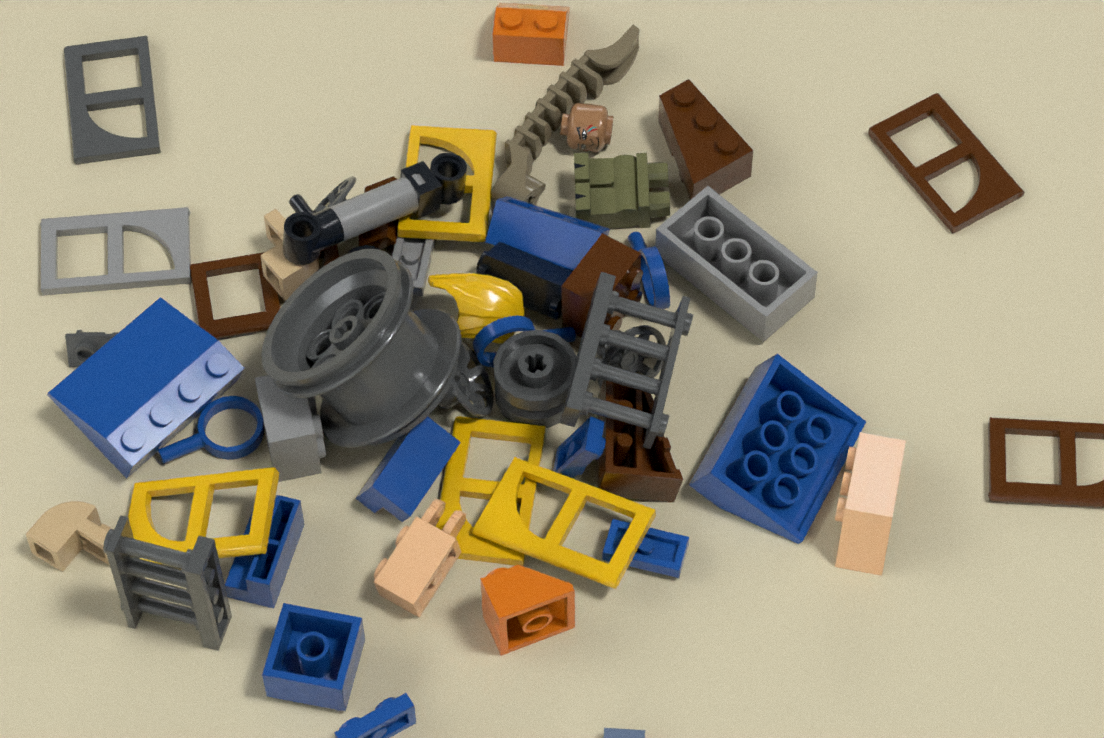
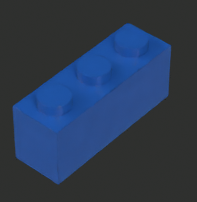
(542, 232)

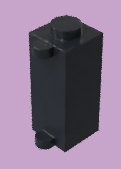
(534, 277)

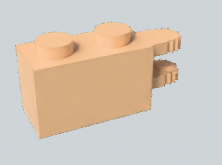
(420, 560)

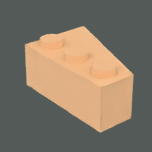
(869, 502)

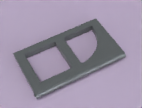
(89, 140)

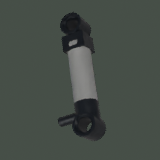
(416, 192)

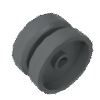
(533, 377)

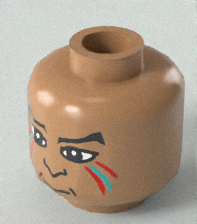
(587, 127)

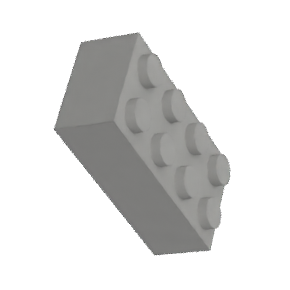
(736, 263)

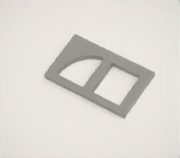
(167, 226)

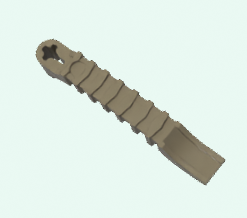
(584, 76)

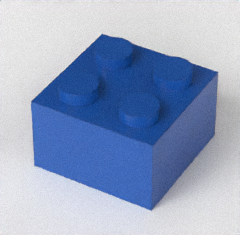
(314, 657)

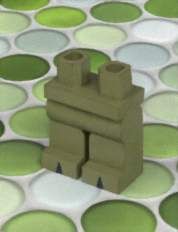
(617, 190)

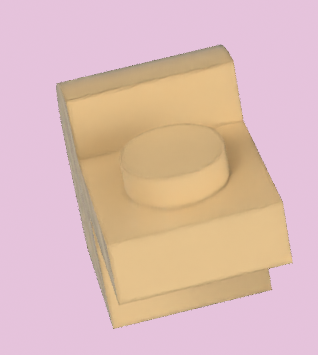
(278, 270)
(66, 531)

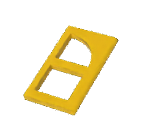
(478, 151)
(457, 486)
(203, 489)
(503, 525)

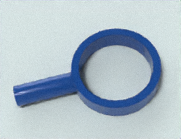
(654, 274)
(507, 325)
(200, 439)

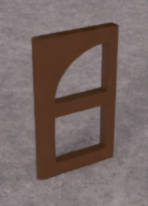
(995, 184)
(243, 323)
(1067, 490)

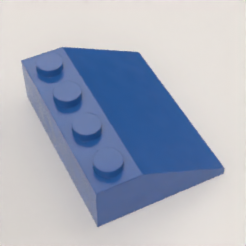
(146, 385)
(778, 450)

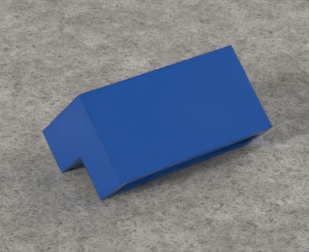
(408, 470)
(261, 576)

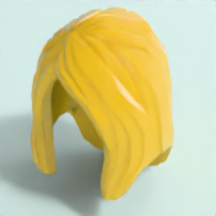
(480, 300)

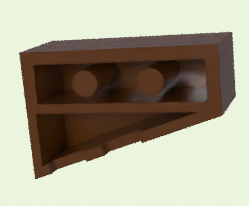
(702, 141)
(625, 464)

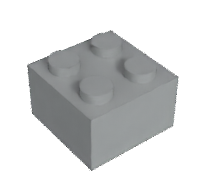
(291, 431)

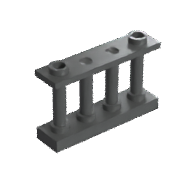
(589, 367)
(198, 574)

